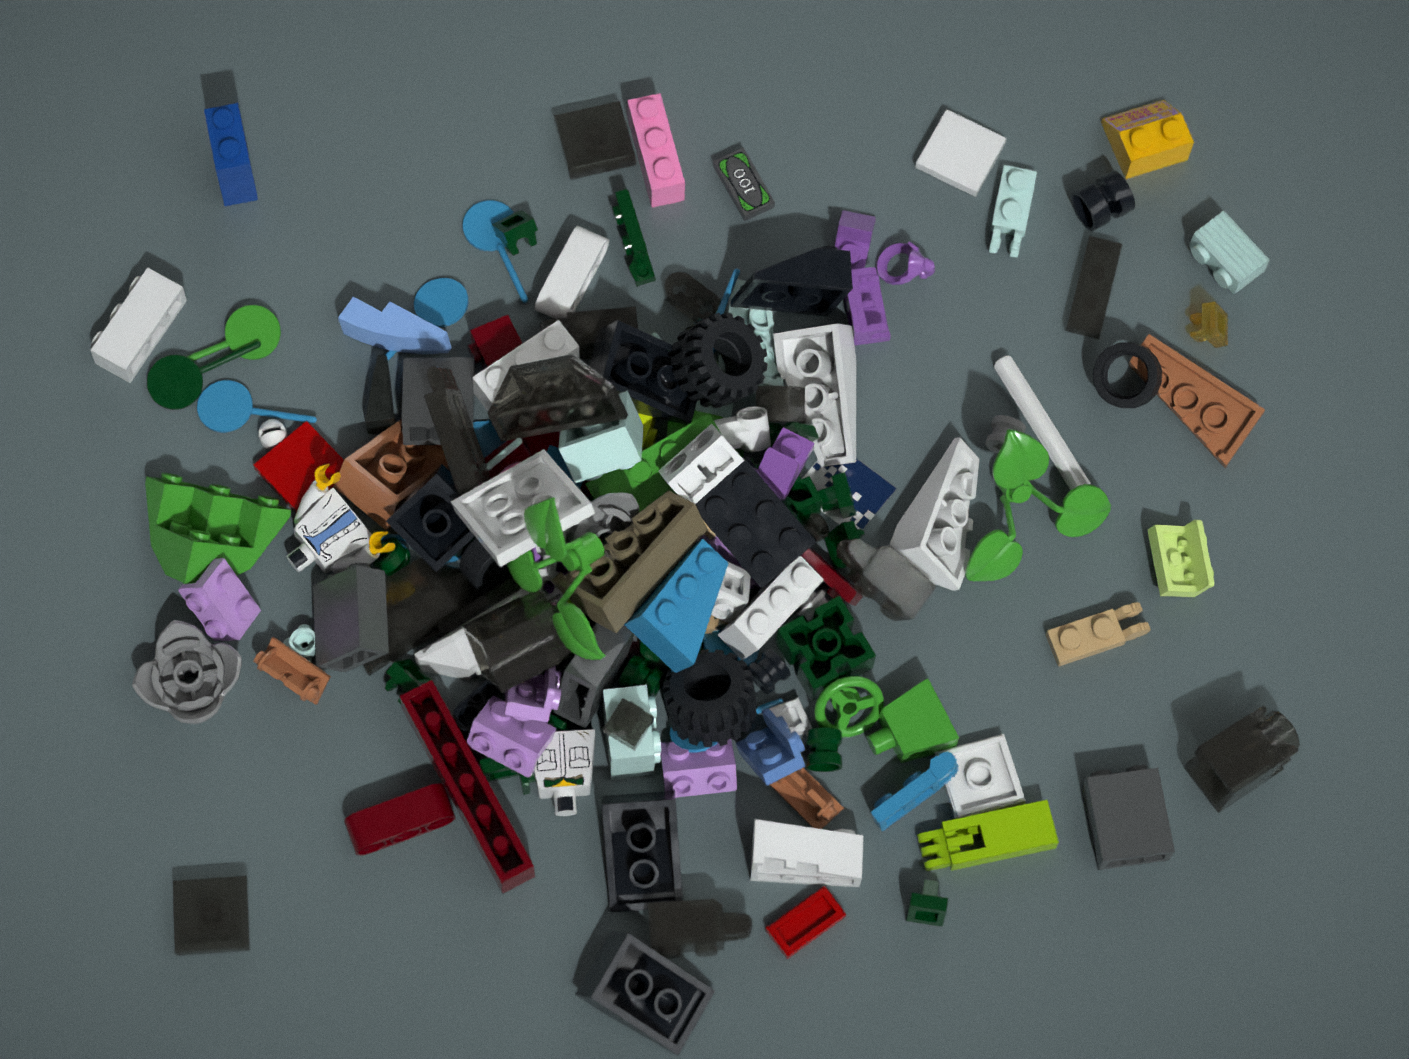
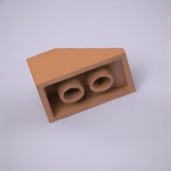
(387, 472)

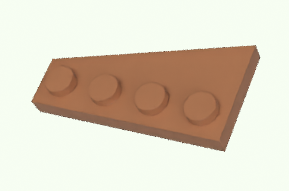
(1202, 402)

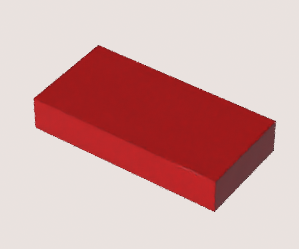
(805, 922)

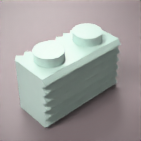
(1228, 253)

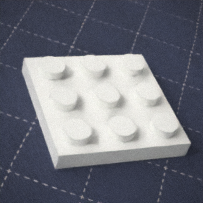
(497, 507)

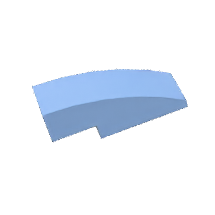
(392, 329)

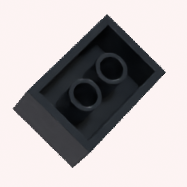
(755, 523)

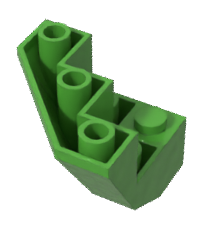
(201, 523)

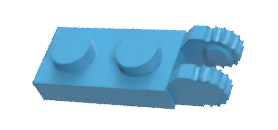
(915, 791)

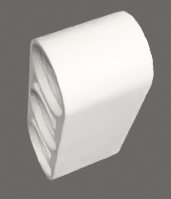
(572, 273)

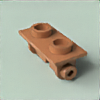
(293, 670)
(808, 798)

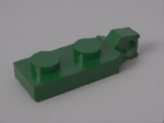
(633, 242)

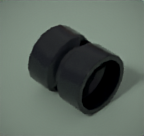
(1100, 201)

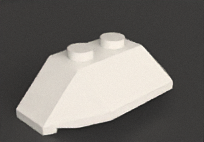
(453, 653)

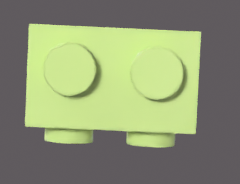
(1181, 559)

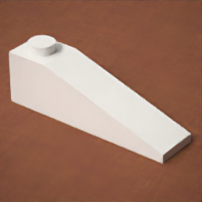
(826, 366)
(937, 520)

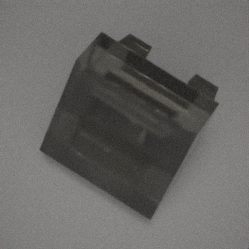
(628, 724)

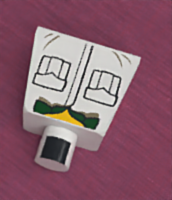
(566, 769)

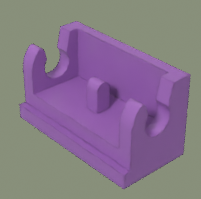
(866, 308)

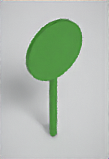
(245, 327)

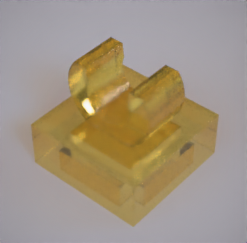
(1214, 325)

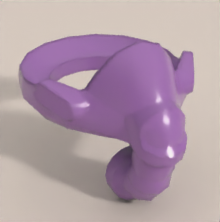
(917, 264)

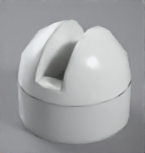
(271, 438)

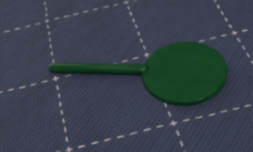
(178, 381)

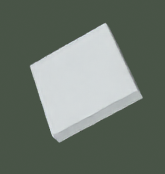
(961, 153)
(984, 778)

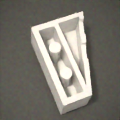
(805, 855)

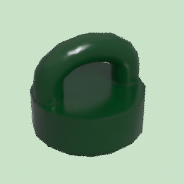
(394, 560)

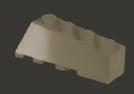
(636, 561)

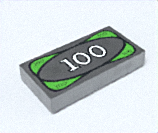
(744, 184)

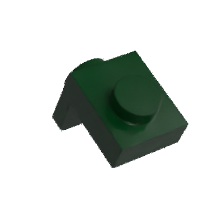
(496, 771)

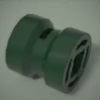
(639, 674)
(824, 744)

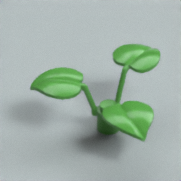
(1017, 462)
(546, 532)

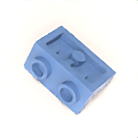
(773, 750)

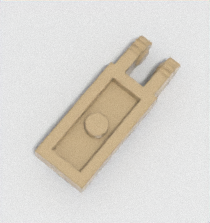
(1094, 634)

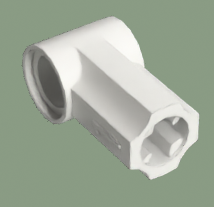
(747, 429)

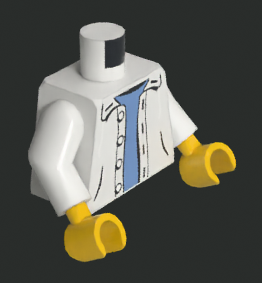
(331, 530)

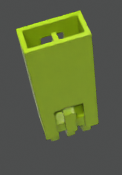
(1004, 831)

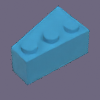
(680, 608)

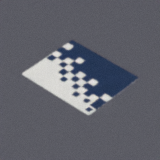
(866, 486)

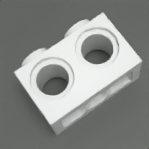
(701, 465)

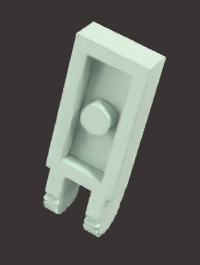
(1012, 207)

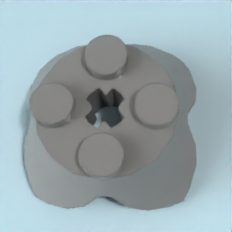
(612, 514)
(183, 650)

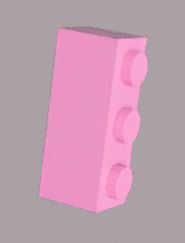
(656, 150)

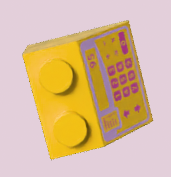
(1148, 138)

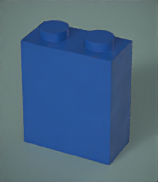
(231, 154)

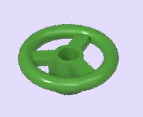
(848, 703)

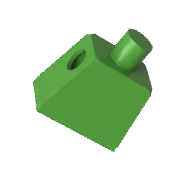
(914, 725)

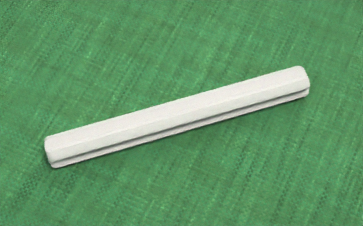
(1040, 422)

